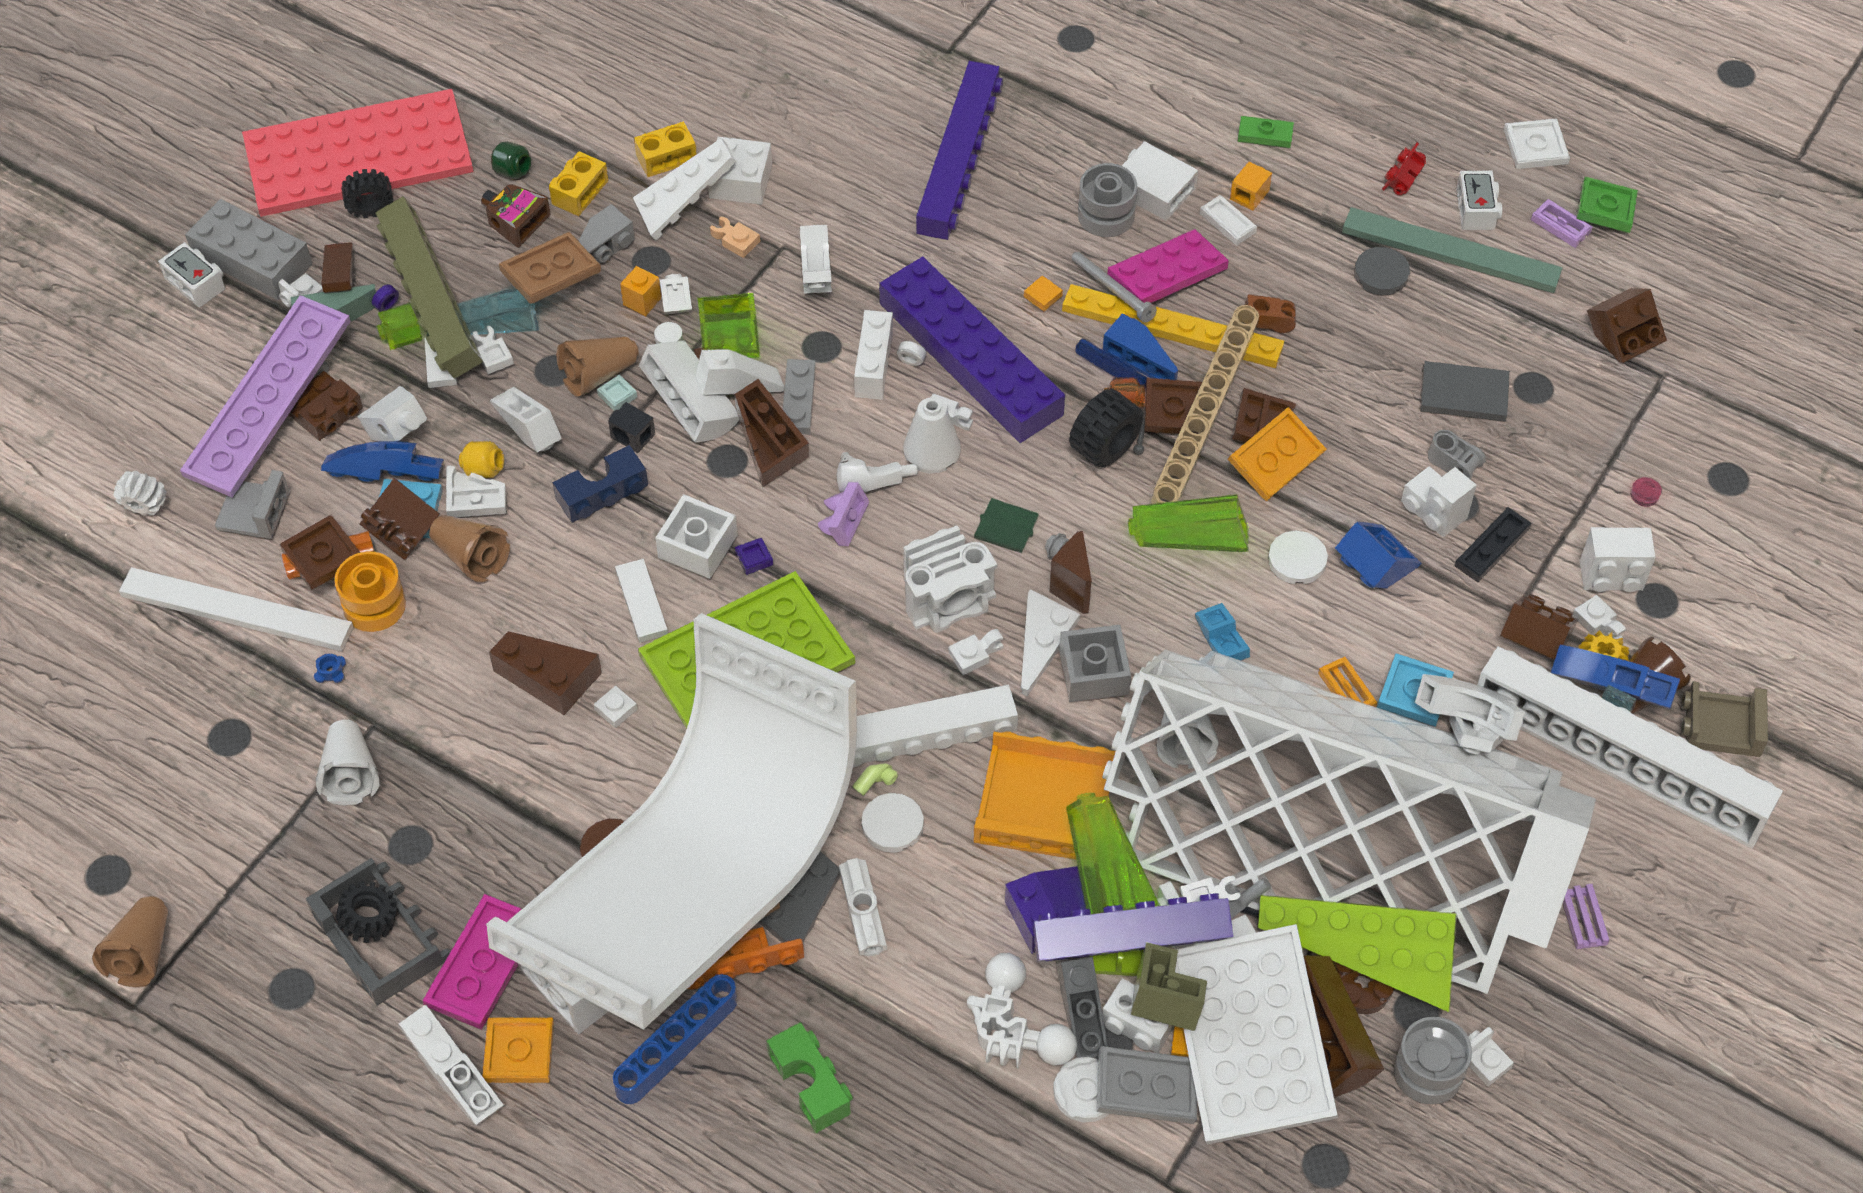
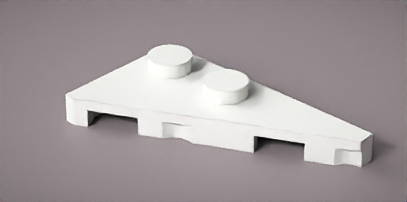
(1042, 636)

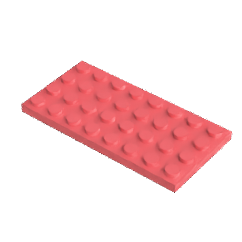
(309, 158)

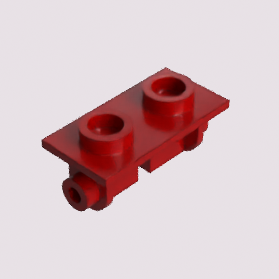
(1398, 176)

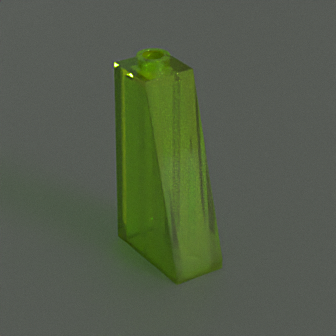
(1192, 524)
(1105, 856)

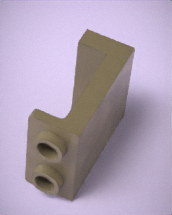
(1726, 721)

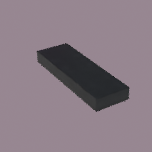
(1493, 544)

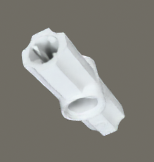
(865, 923)

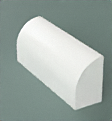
(672, 372)

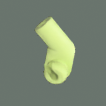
(874, 774)

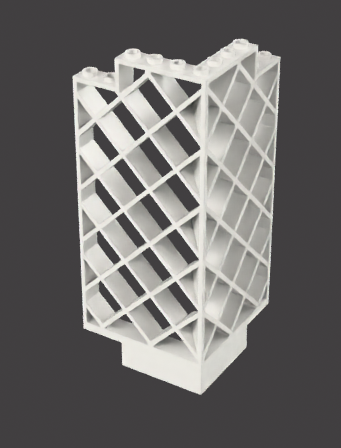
(1341, 738)

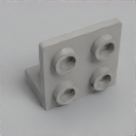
(255, 507)

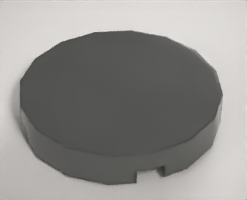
(1382, 270)

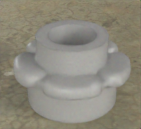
(1054, 544)

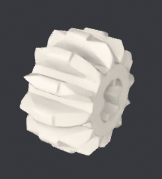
(139, 493)

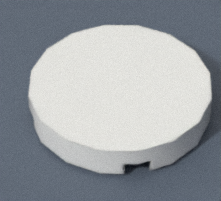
(1297, 557)
(892, 822)
(1077, 1090)

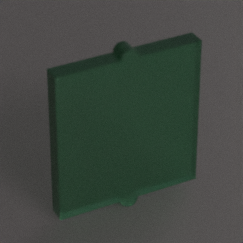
(1006, 525)

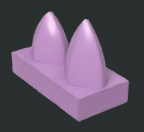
(848, 509)

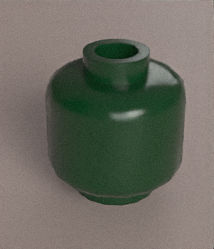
(510, 160)

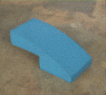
(1221, 632)

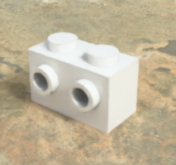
(1117, 1019)

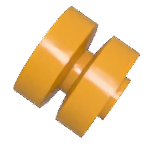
(370, 591)

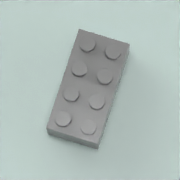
(249, 248)

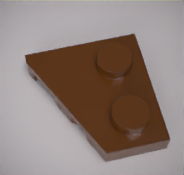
(1256, 412)

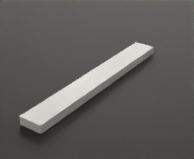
(236, 609)

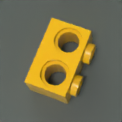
(664, 148)
(578, 183)

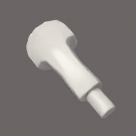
(870, 477)

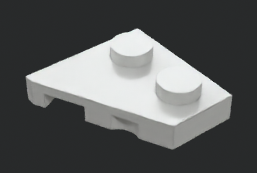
(473, 495)

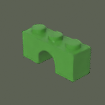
(796, 1053)

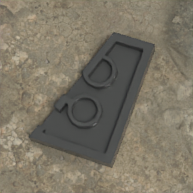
(803, 903)

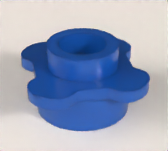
(326, 662)

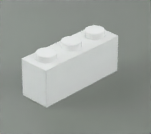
(873, 354)

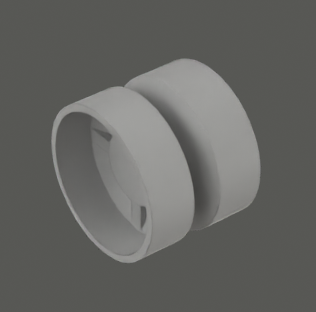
(1107, 200)
(1432, 1060)

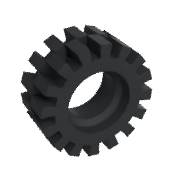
(364, 183)
(366, 926)

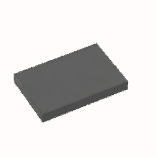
(1465, 391)

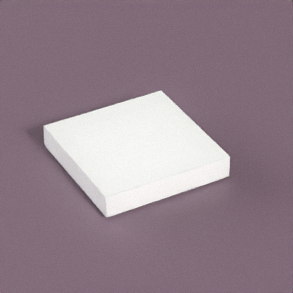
(1536, 143)

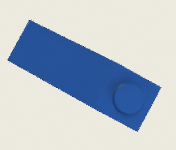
(1137, 347)

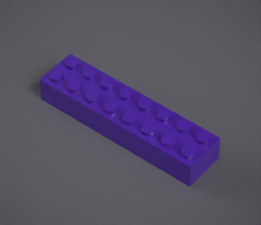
(972, 349)

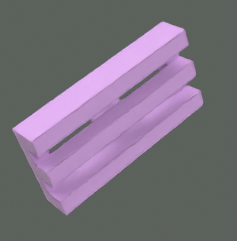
(1559, 225)
(1595, 911)

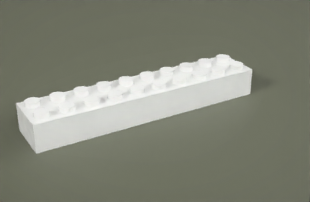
(1633, 749)

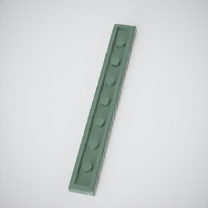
(1452, 250)

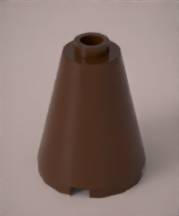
(1660, 659)

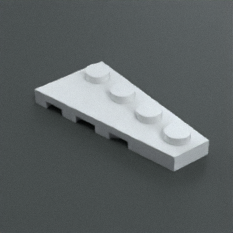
(672, 193)

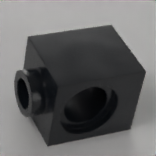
(631, 427)

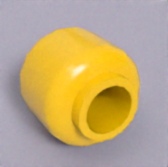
(482, 459)

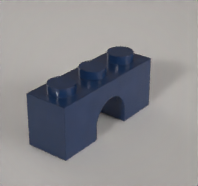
(583, 497)

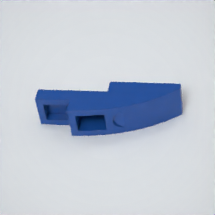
(370, 460)
(1603, 670)

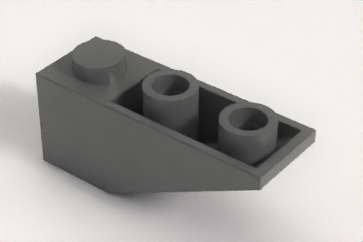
(1082, 1004)

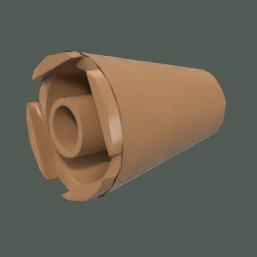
(594, 361)
(471, 545)
(134, 944)

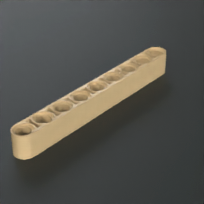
(1208, 399)

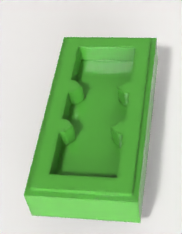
(1265, 131)

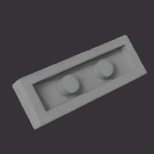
(799, 393)

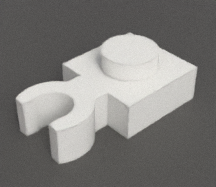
(493, 351)
(1202, 887)

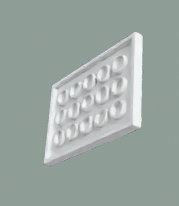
(1257, 1038)

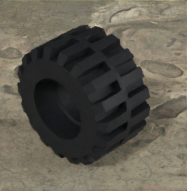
(1106, 428)

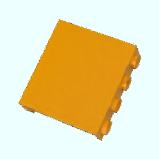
(1029, 791)

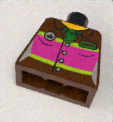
(516, 212)

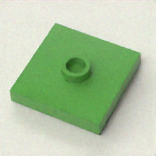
(1607, 204)

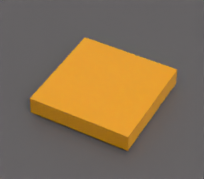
(518, 1050)

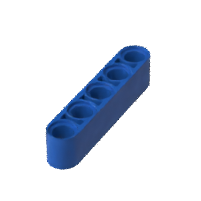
(673, 1053)

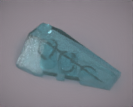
(502, 310)

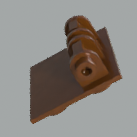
(399, 519)

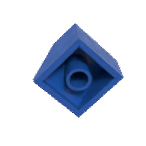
(1376, 555)

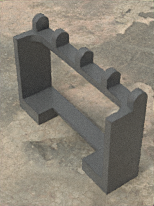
(405, 975)

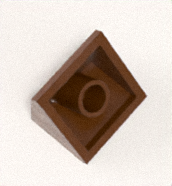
(1071, 574)

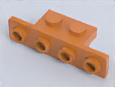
(753, 956)

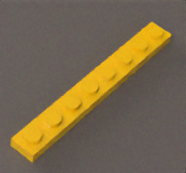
(1169, 324)

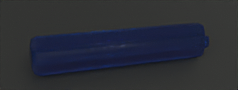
(1106, 361)

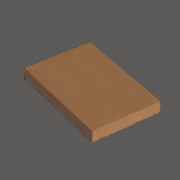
(549, 267)

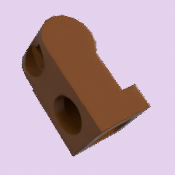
(1273, 313)

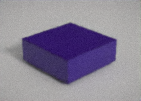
(753, 556)

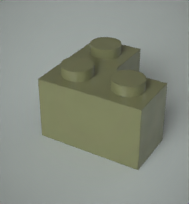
(1163, 993)

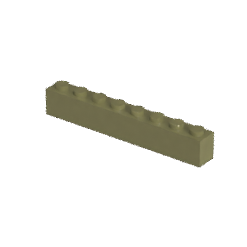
(428, 287)

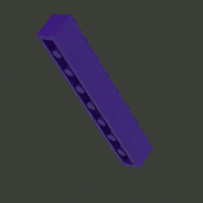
(958, 151)

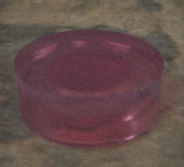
(1646, 491)

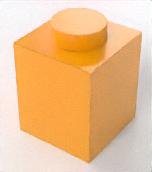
(1251, 186)
(640, 291)

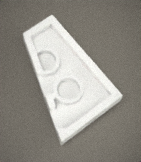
(1474, 736)

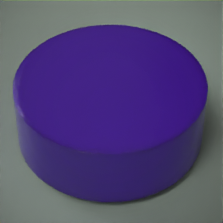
(385, 298)

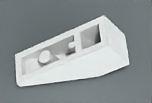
(730, 372)
(527, 418)

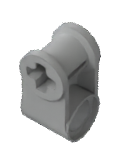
(1451, 451)

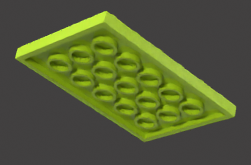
(776, 613)

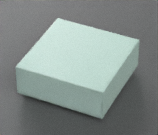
(617, 392)

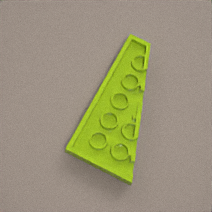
(1390, 944)

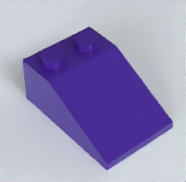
(1041, 894)

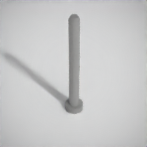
(1145, 311)

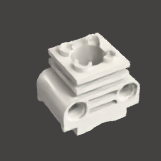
(947, 579)

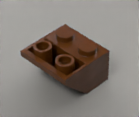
(1628, 323)
(1538, 625)

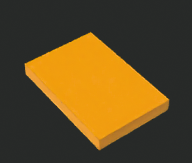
(1277, 454)

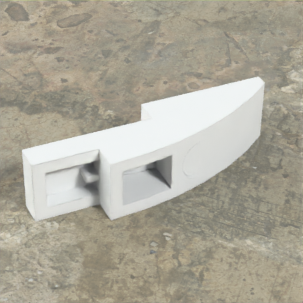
(450, 1066)

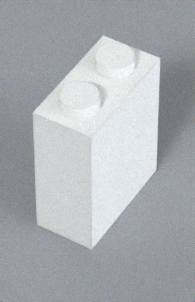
(1161, 180)

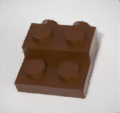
(325, 405)

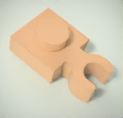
(737, 238)

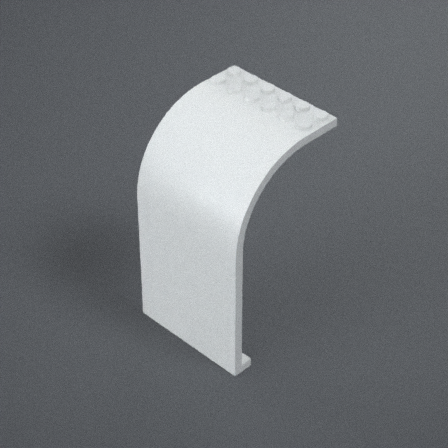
(711, 842)

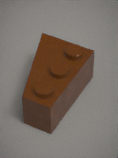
(769, 432)
(545, 669)

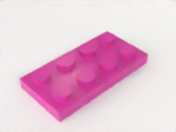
(1169, 267)
(473, 973)

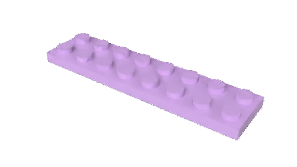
(265, 396)

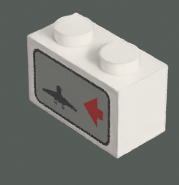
(1478, 200)
(192, 274)

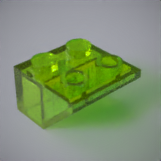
(729, 323)

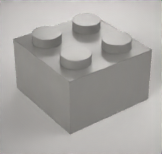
(1094, 663)

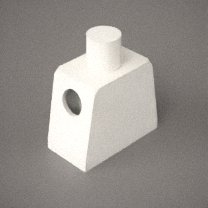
(396, 412)

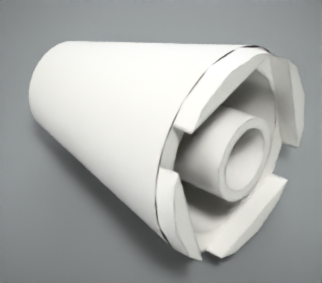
(932, 438)
(1171, 750)
(346, 766)

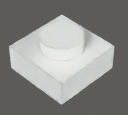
(615, 706)

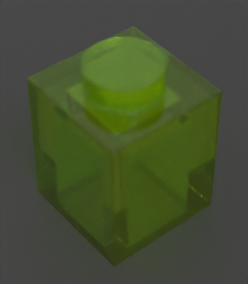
(399, 326)

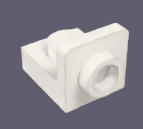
(302, 286)
(675, 294)
(1487, 1058)

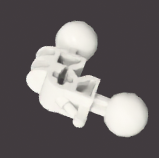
(1005, 975)

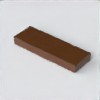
(337, 267)

